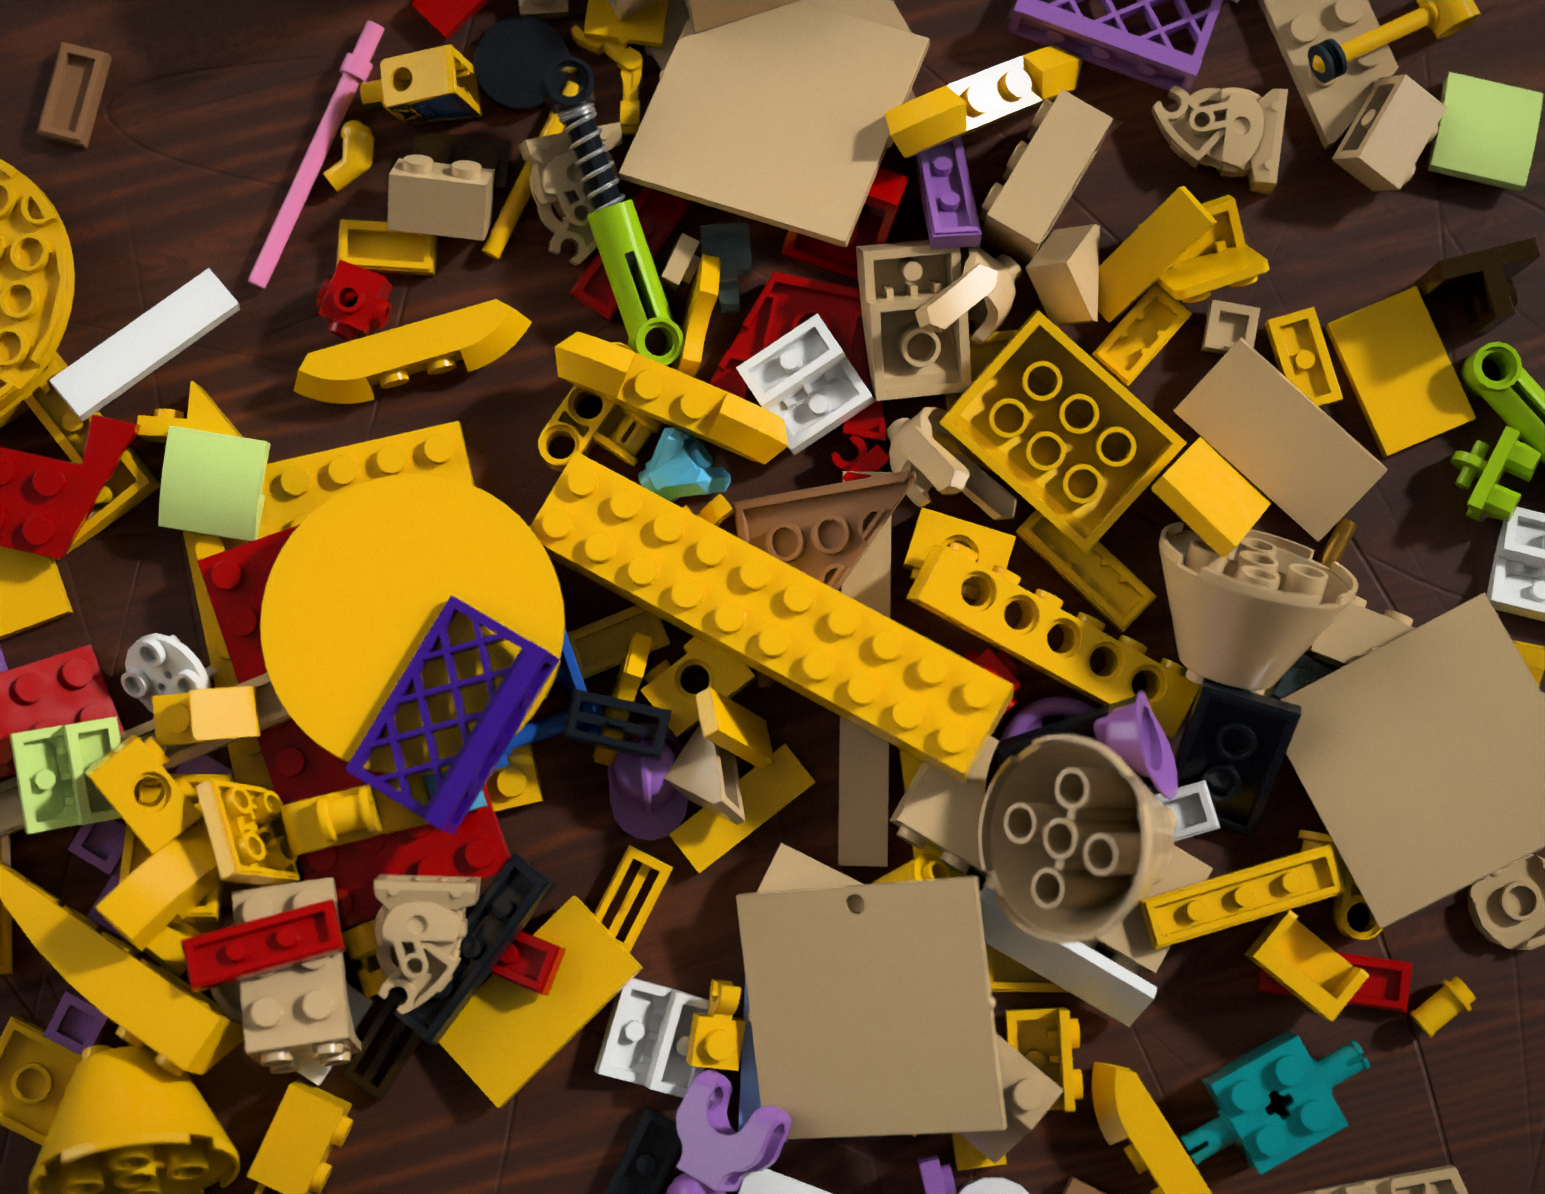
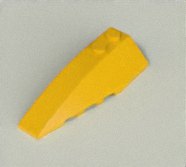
(136, 994)

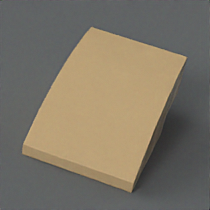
(900, 354)

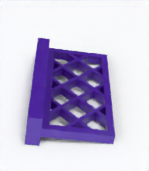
(487, 739)

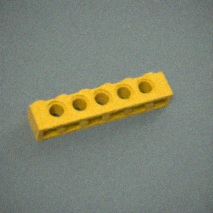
(939, 591)

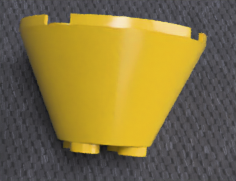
(132, 1131)

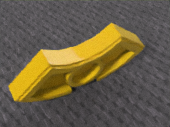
(698, 313)
(625, 688)

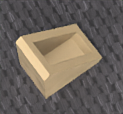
(1068, 275)
(708, 777)

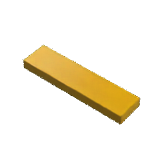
(1242, 896)

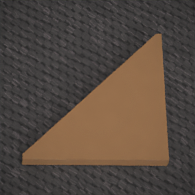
(821, 527)

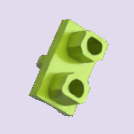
(1488, 495)

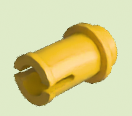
(1443, 1006)

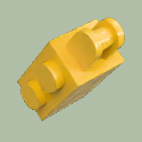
(301, 1141)

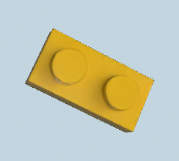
(1304, 356)

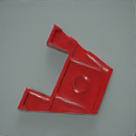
(784, 306)
(51, 498)

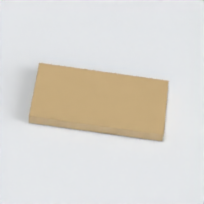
(1280, 439)

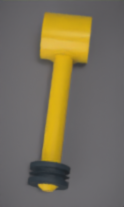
(1444, 17)

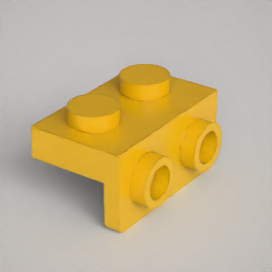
(1047, 1041)

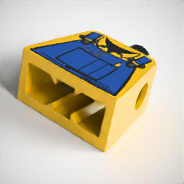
(425, 87)

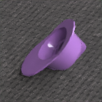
(1140, 743)
(639, 794)

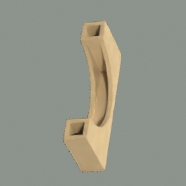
(947, 817)

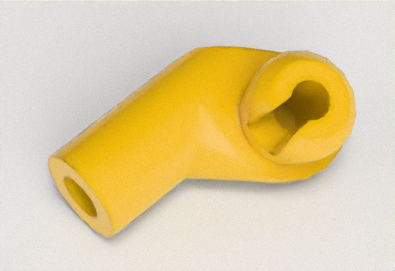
(356, 157)

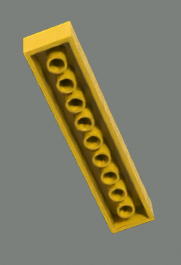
(772, 617)

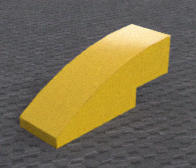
(163, 887)

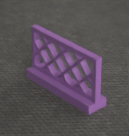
(1115, 46)

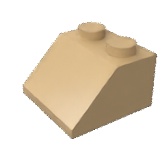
(1026, 1097)

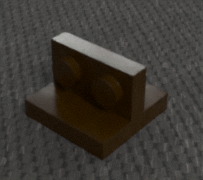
(1481, 282)

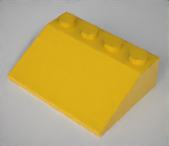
(1062, 431)

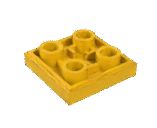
(247, 833)

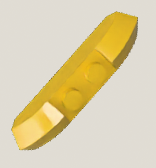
(982, 99)
(351, 369)
(671, 397)
(1129, 1113)

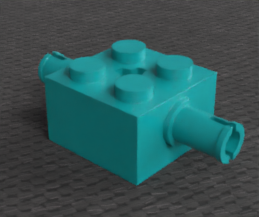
(1305, 1112)

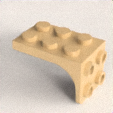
(298, 1009)

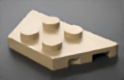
(1307, 23)

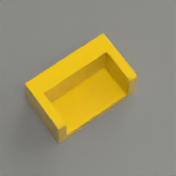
(1306, 965)

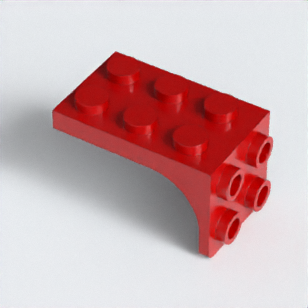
(51, 694)

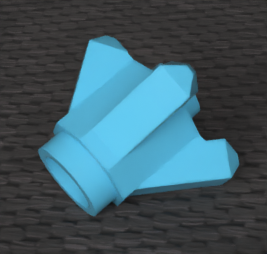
(682, 468)

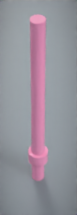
(354, 71)

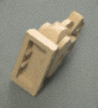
(1235, 135)
(558, 181)
(426, 926)

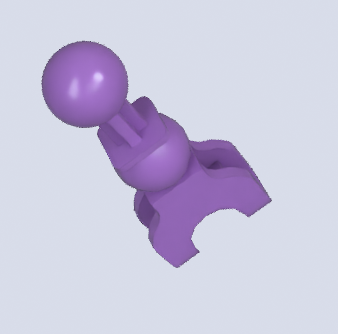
(712, 1151)

